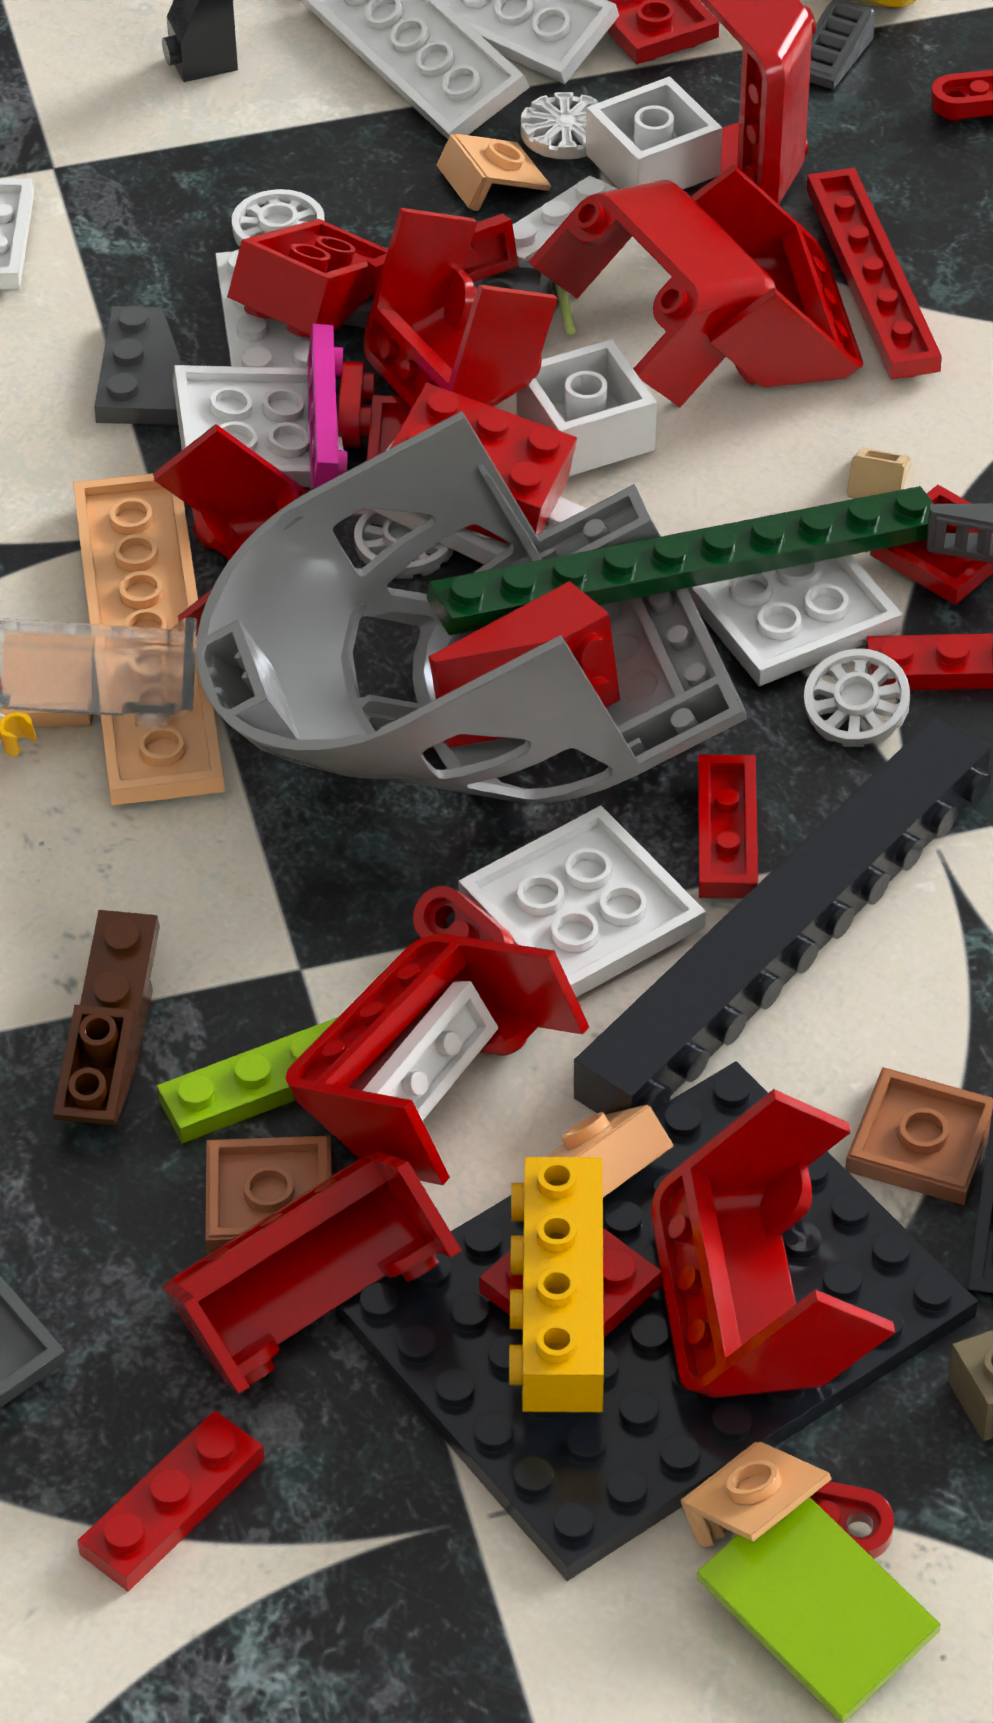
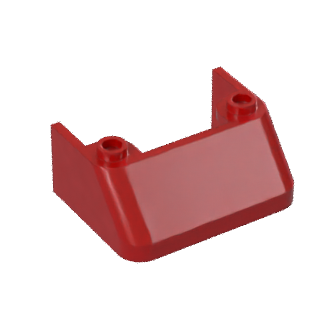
(774, 91)
(708, 270)
(800, 326)
(440, 327)
(228, 493)
(516, 983)
(307, 1262)
(728, 1266)

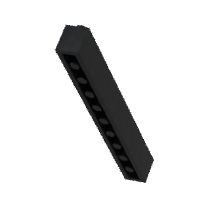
(783, 923)

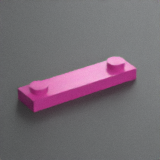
(323, 366)

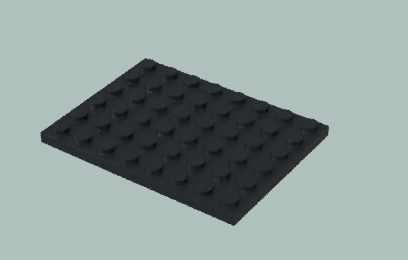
(607, 1476)

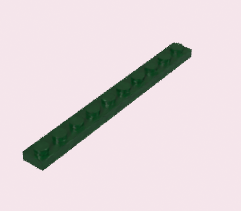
(688, 557)

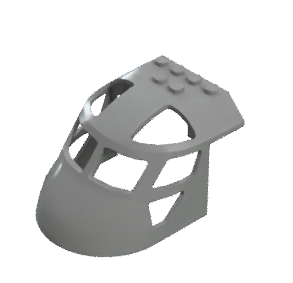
(290, 609)

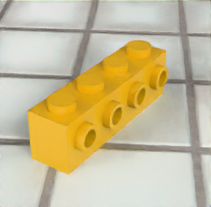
(561, 1285)

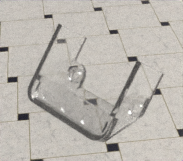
(98, 669)

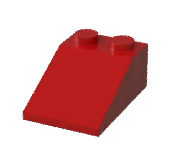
(303, 275)
(559, 612)

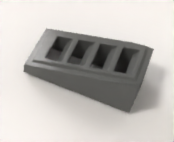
(839, 40)
(962, 543)

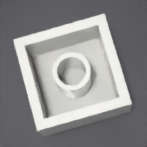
(654, 137)
(597, 400)

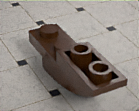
(109, 1020)

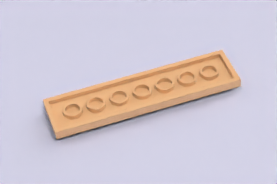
(144, 577)

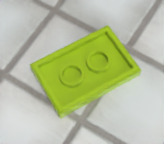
(820, 1607)

